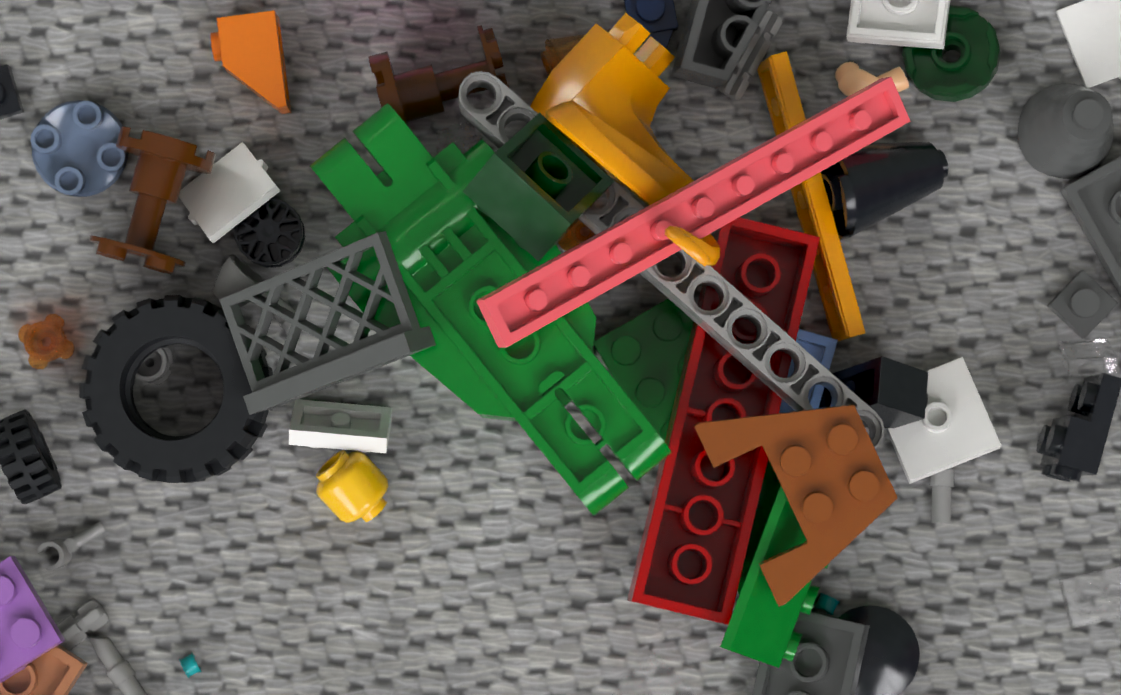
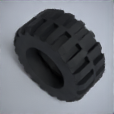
(111, 399)

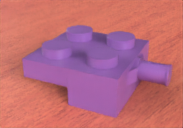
(24, 621)

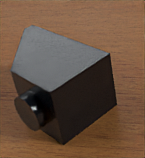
(888, 387)

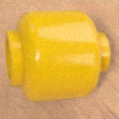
(352, 486)

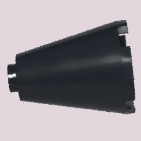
(881, 182)

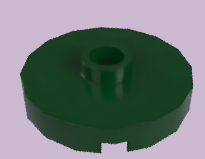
(969, 74)

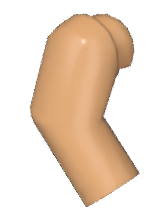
(853, 79)

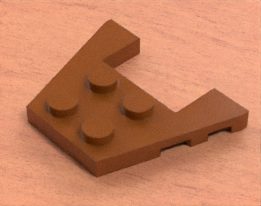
(825, 473)

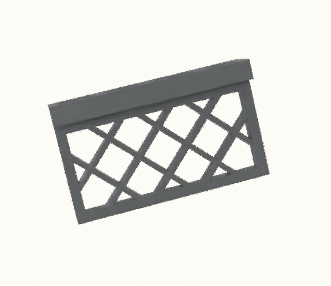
(348, 359)

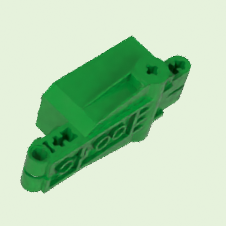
(448, 262)

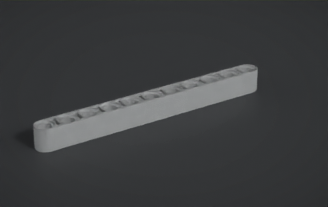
(681, 288)

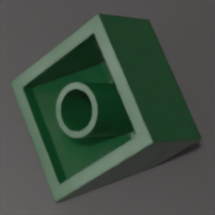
(537, 186)

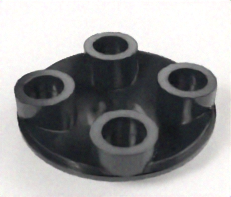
(889, 653)

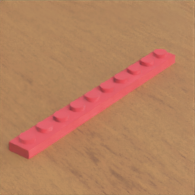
(698, 208)

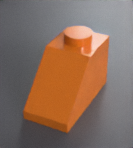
(254, 55)

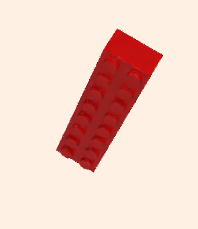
(703, 513)

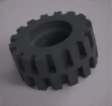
(27, 458)

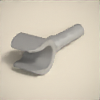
(68, 546)

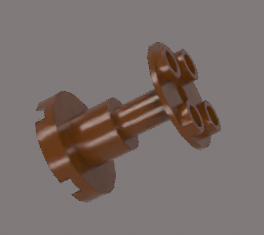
(420, 91)
(157, 182)

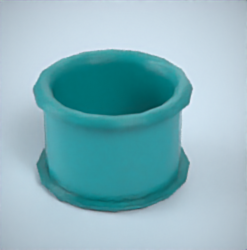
(827, 603)
(190, 665)

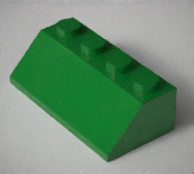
(757, 623)

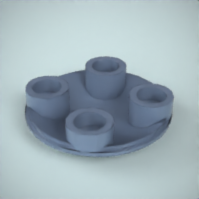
(78, 148)

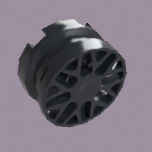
(271, 234)

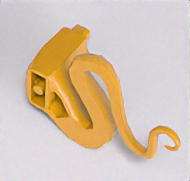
(605, 107)

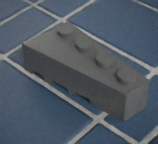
(715, 39)

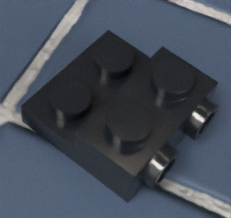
(1077, 442)

